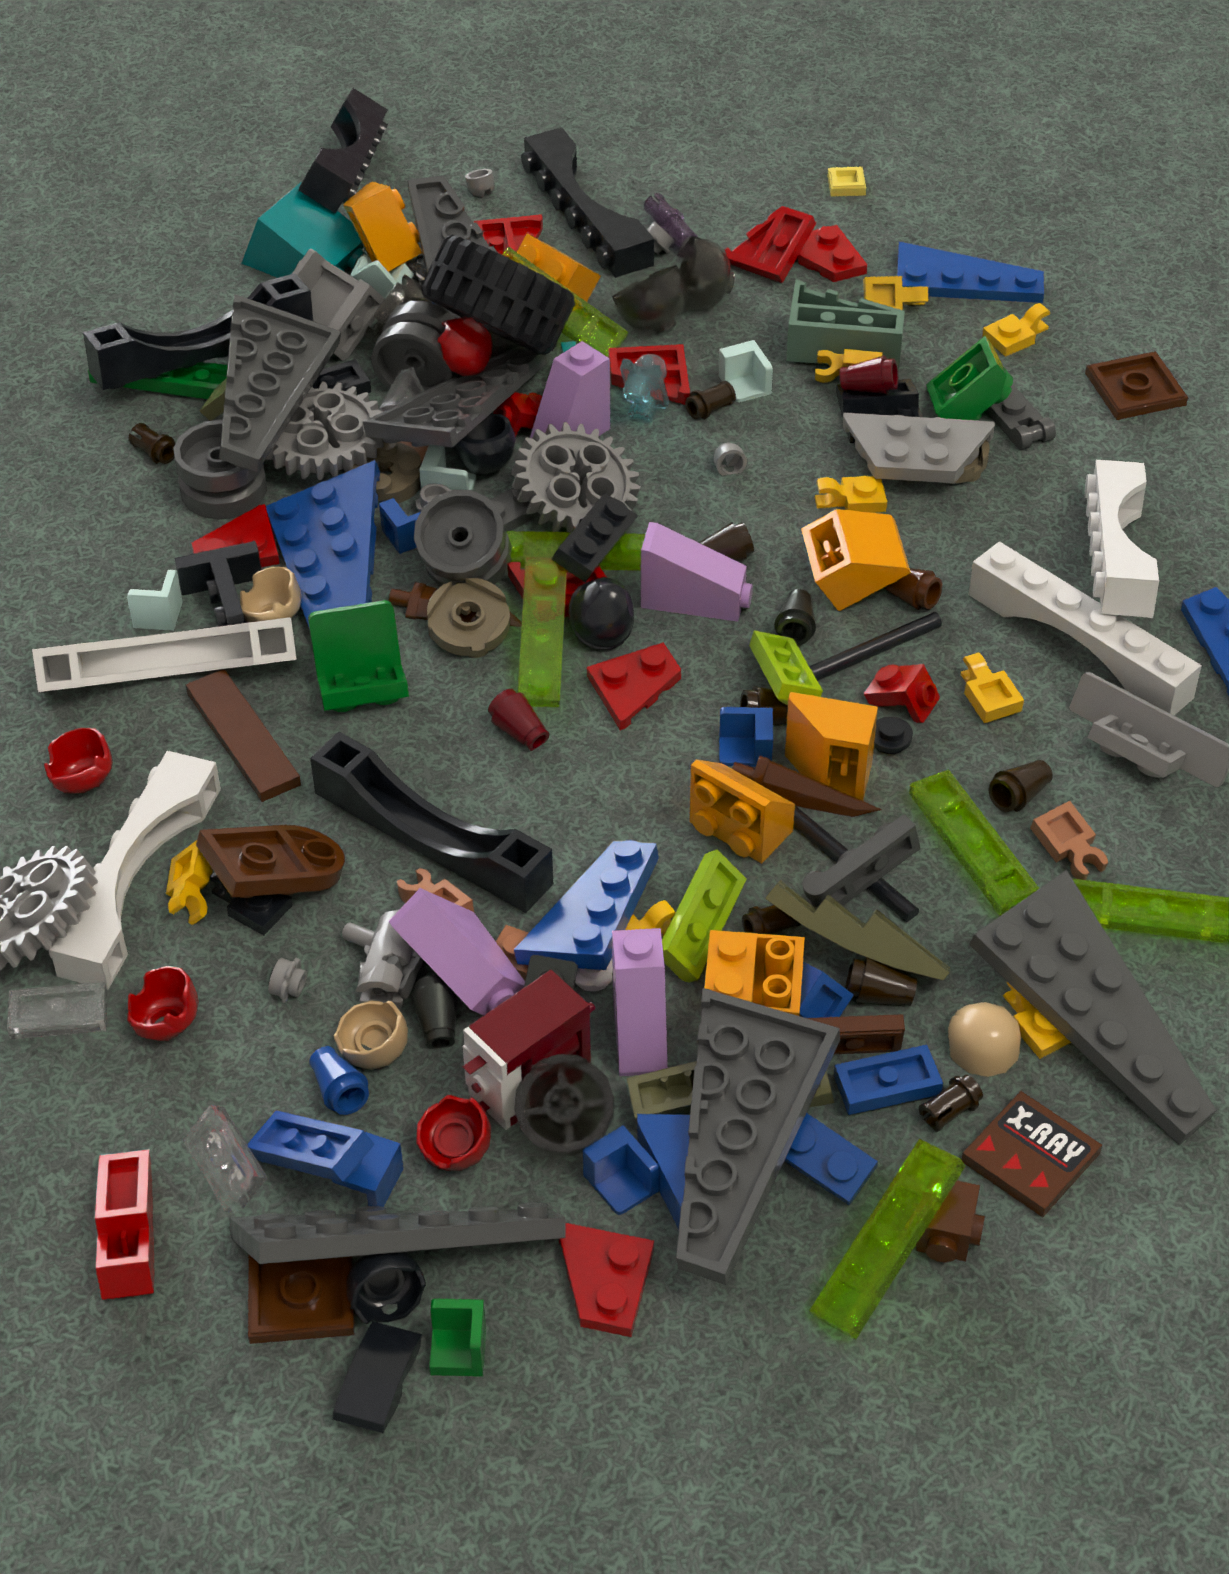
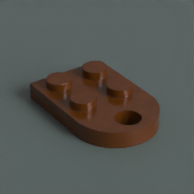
(271, 859)

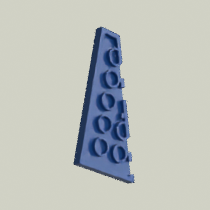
(330, 538)

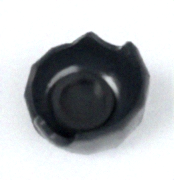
(383, 1281)

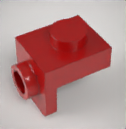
(520, 410)
(904, 686)

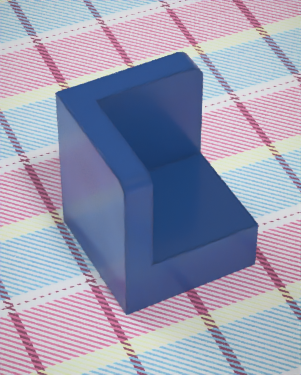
(397, 525)
(745, 735)
(821, 994)
(621, 1170)
(378, 1171)

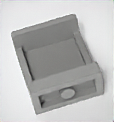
(339, 300)

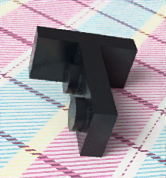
(218, 574)

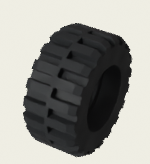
(498, 294)

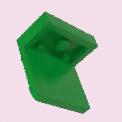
(357, 656)

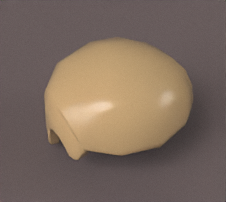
(272, 597)
(375, 1026)
(984, 1039)

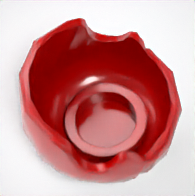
(465, 345)
(78, 760)
(165, 993)
(454, 1133)

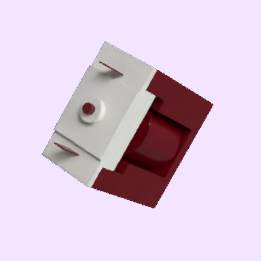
(518, 1033)

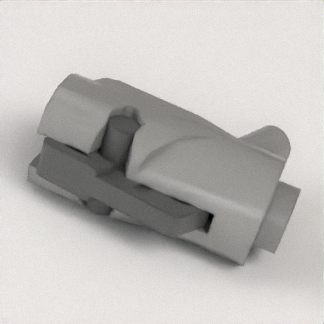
(389, 964)

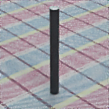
(876, 646)
(835, 849)

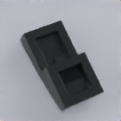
(377, 1377)

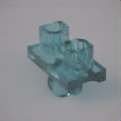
(645, 386)

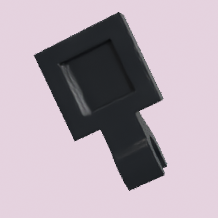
(257, 912)

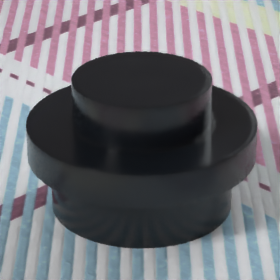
(892, 735)

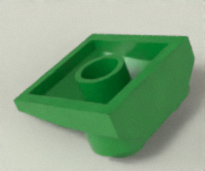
(970, 384)

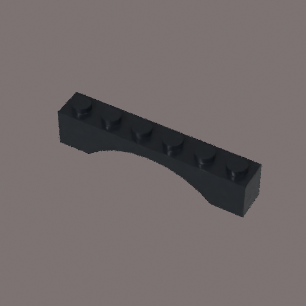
(339, 172)
(617, 240)
(126, 354)
(493, 859)

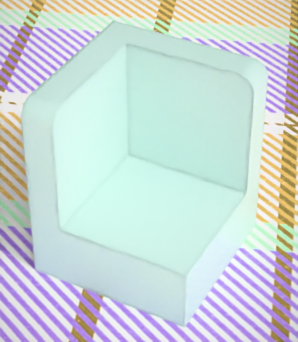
(377, 276)
(746, 370)
(434, 471)
(156, 608)

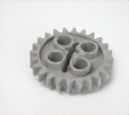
(337, 418)
(569, 473)
(41, 901)

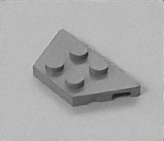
(917, 446)

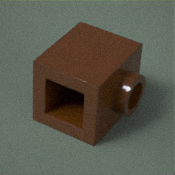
(954, 1225)

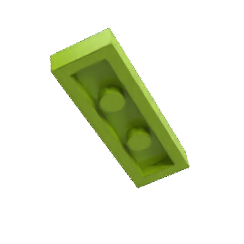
(783, 665)
(701, 910)

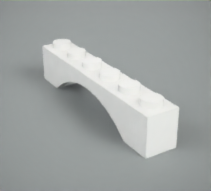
(1122, 572)
(164, 654)
(1135, 657)
(174, 799)

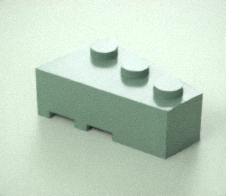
(836, 324)

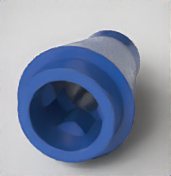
(341, 1084)

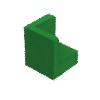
(457, 1337)

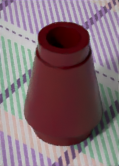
(872, 376)
(518, 719)

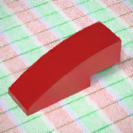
(125, 1225)

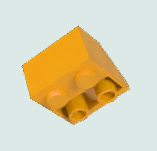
(382, 225)
(559, 266)
(854, 554)
(831, 741)
(738, 810)
(757, 968)

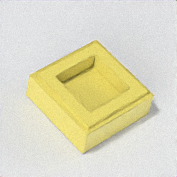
(846, 181)

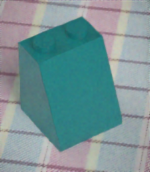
(293, 228)

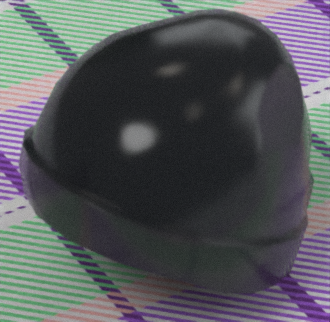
(487, 445)
(601, 613)

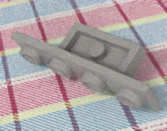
(1148, 734)

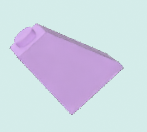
(576, 392)
(690, 577)
(458, 950)
(639, 1001)

